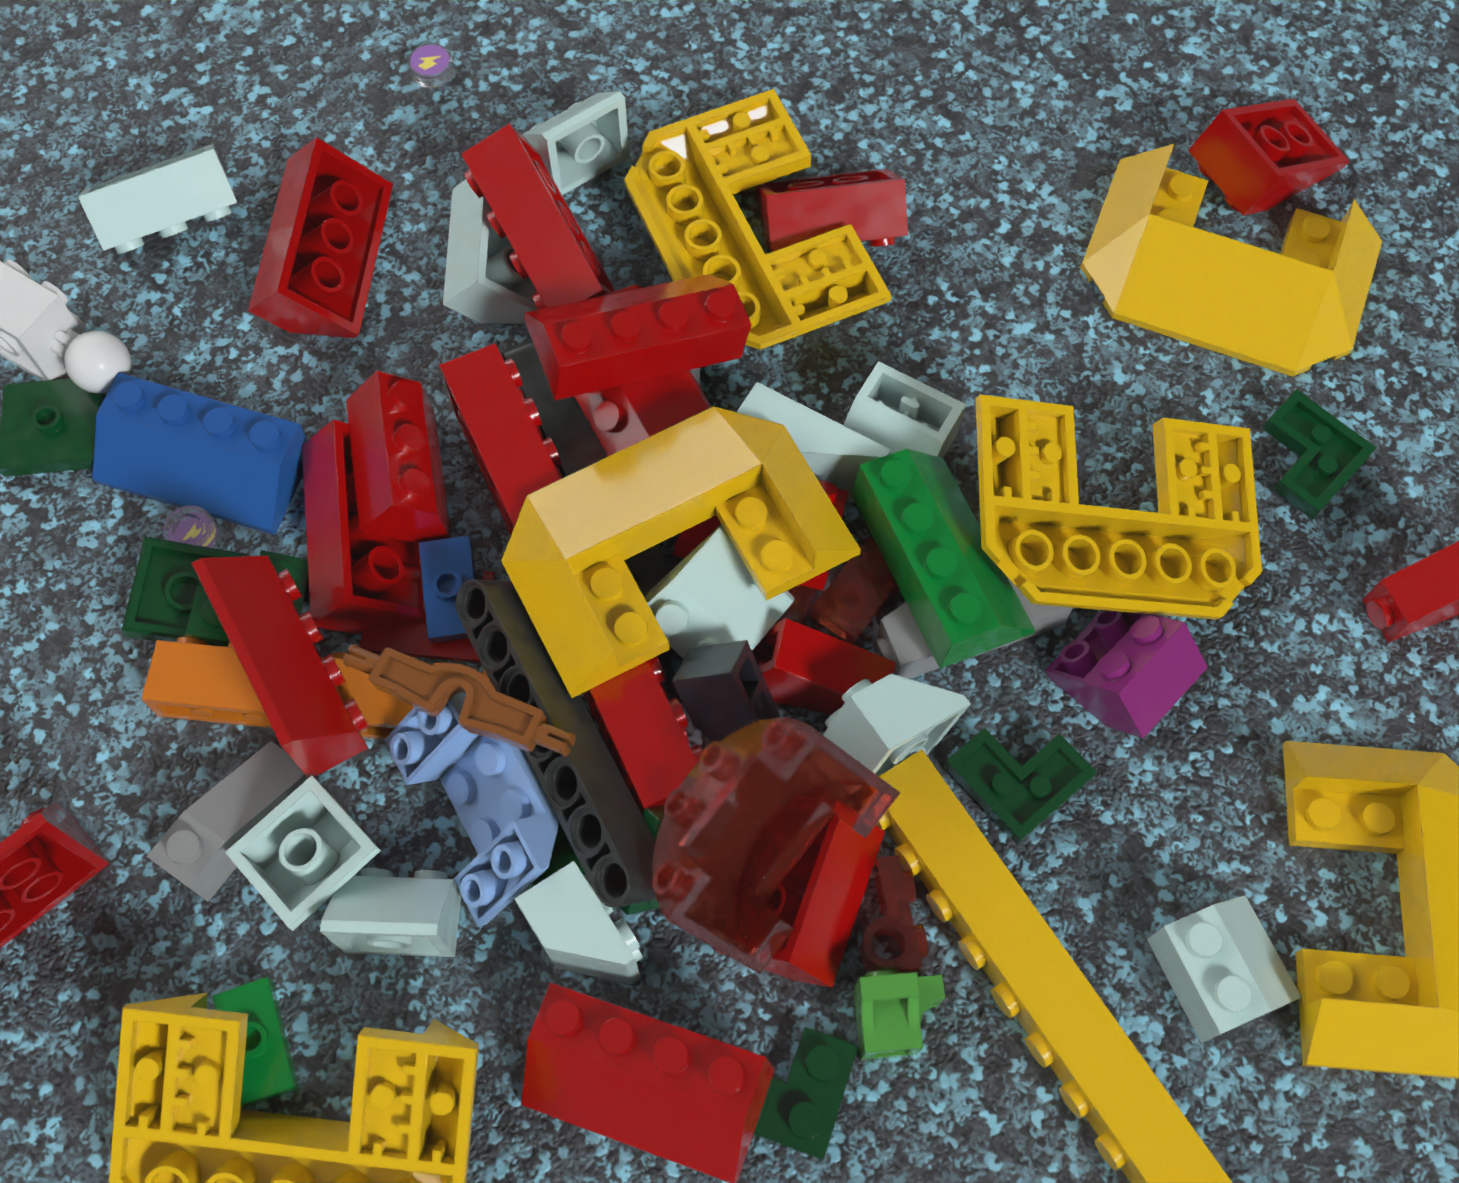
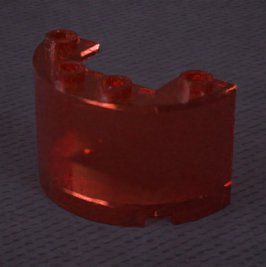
(747, 823)

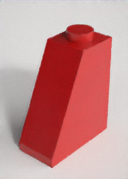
(1416, 595)
(813, 667)

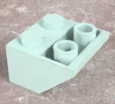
(905, 413)
(578, 928)

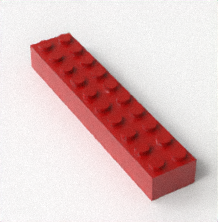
(505, 438)

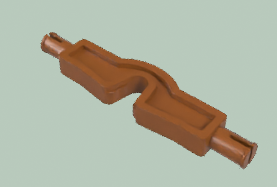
(484, 709)

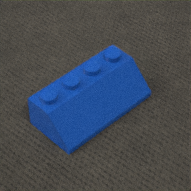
(197, 453)

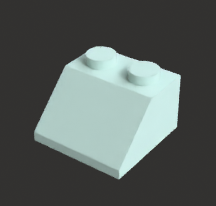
(583, 139)
(713, 599)
(893, 720)
(302, 852)
(394, 914)
(1222, 967)

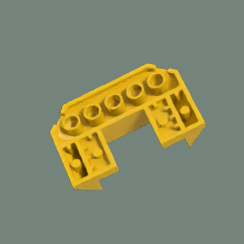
(689, 209)
(1221, 291)
(582, 528)
(1076, 555)
(1375, 1007)
(185, 1122)

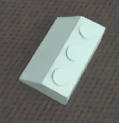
(158, 199)
(478, 265)

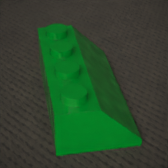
(937, 556)

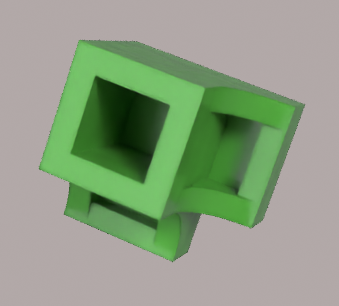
(891, 1011)

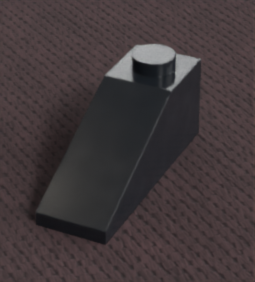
(723, 689)

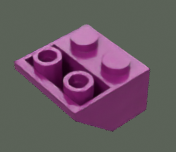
(1129, 668)

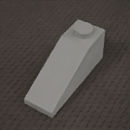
(202, 834)

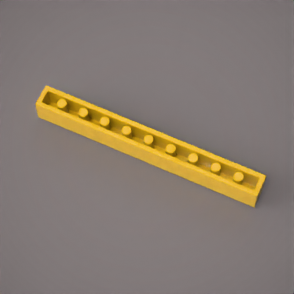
(1041, 984)

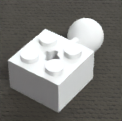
(50, 339)

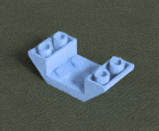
(493, 796)

